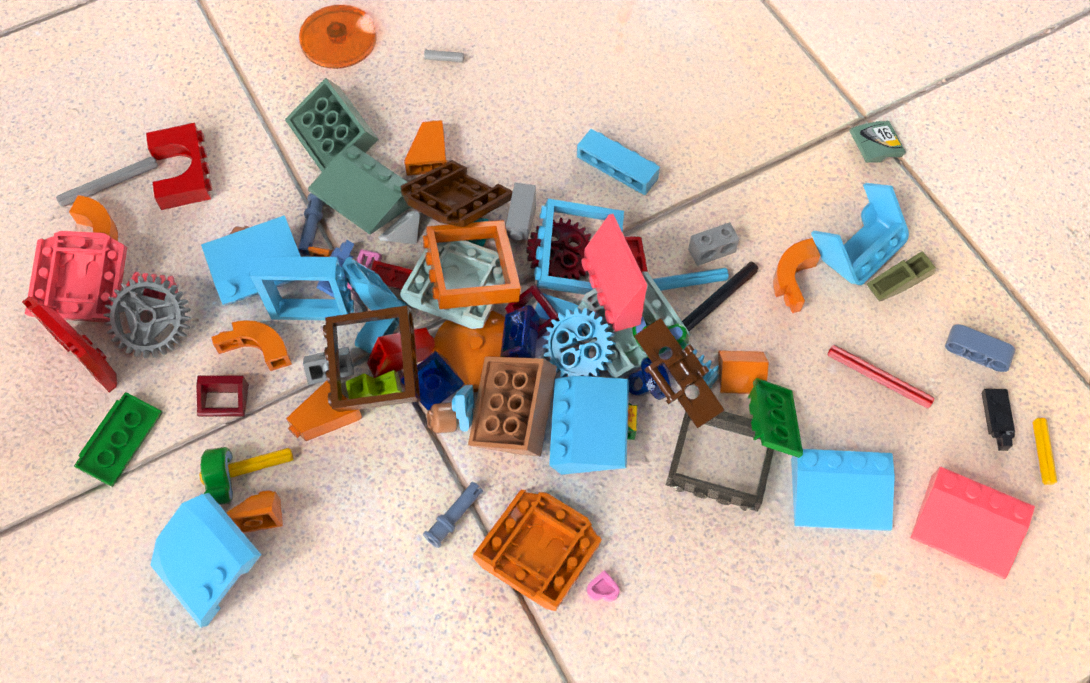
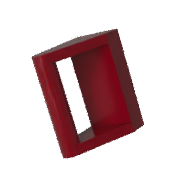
(525, 297)
(221, 384)

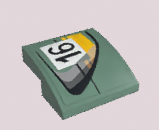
(877, 141)

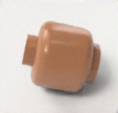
(442, 418)

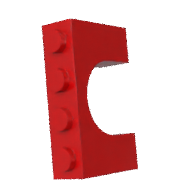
(192, 184)

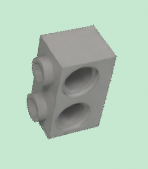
(713, 244)

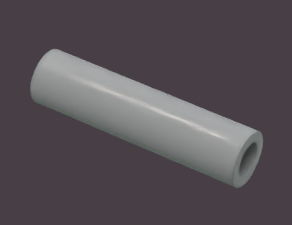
(444, 56)

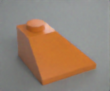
(258, 512)

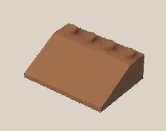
(513, 405)

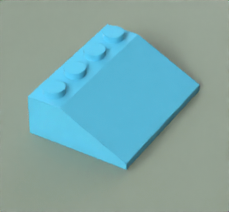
(232, 257)
(589, 424)
(843, 489)

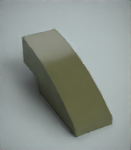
(902, 276)

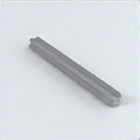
(107, 181)

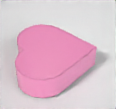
(603, 588)

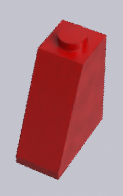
(388, 351)

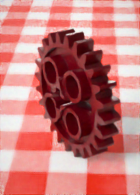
(565, 234)

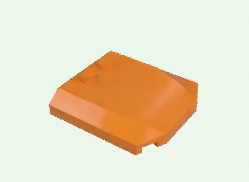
(538, 547)

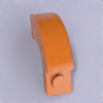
(93, 214)
(795, 259)
(257, 335)

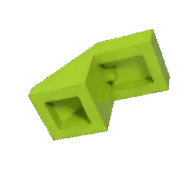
(368, 386)

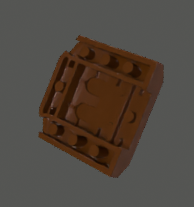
(453, 196)

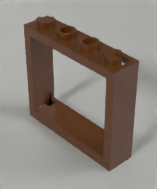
(409, 356)

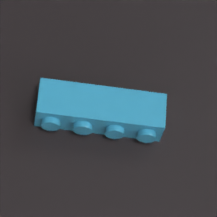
(618, 161)

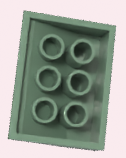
(329, 124)
(361, 189)

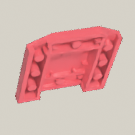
(77, 274)

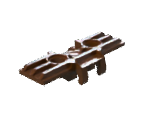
(685, 370)

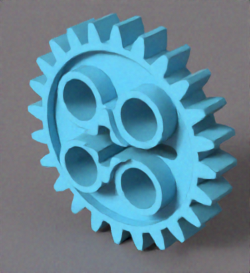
(574, 325)

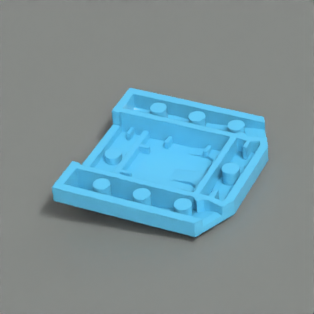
(202, 556)

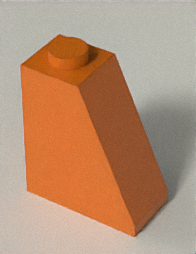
(427, 149)
(317, 417)

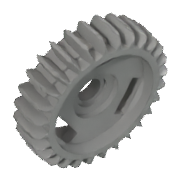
(164, 313)

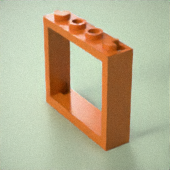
(471, 296)

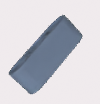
(980, 348)

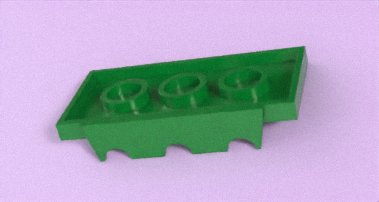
(775, 417)
(117, 439)

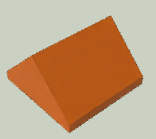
(740, 369)

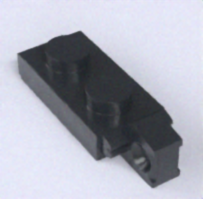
(999, 417)

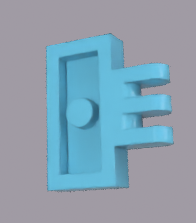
(463, 405)

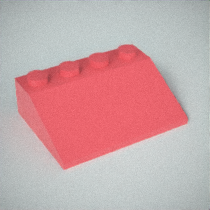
(615, 276)
(972, 522)

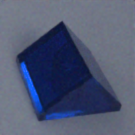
(520, 333)
(436, 380)

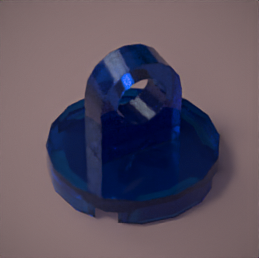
(649, 383)

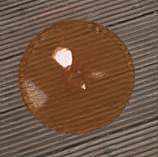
(337, 36)

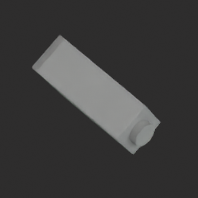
(521, 211)

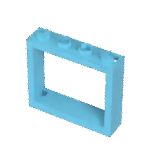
(545, 234)
(270, 268)

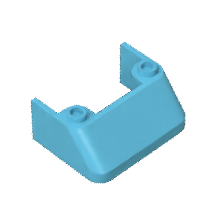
(873, 244)

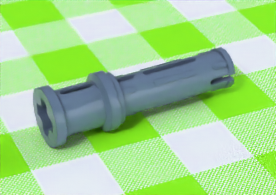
(312, 215)
(446, 522)

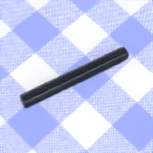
(720, 295)

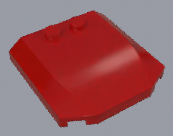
(72, 341)

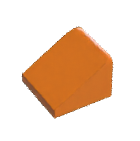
(319, 252)

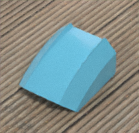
(368, 285)

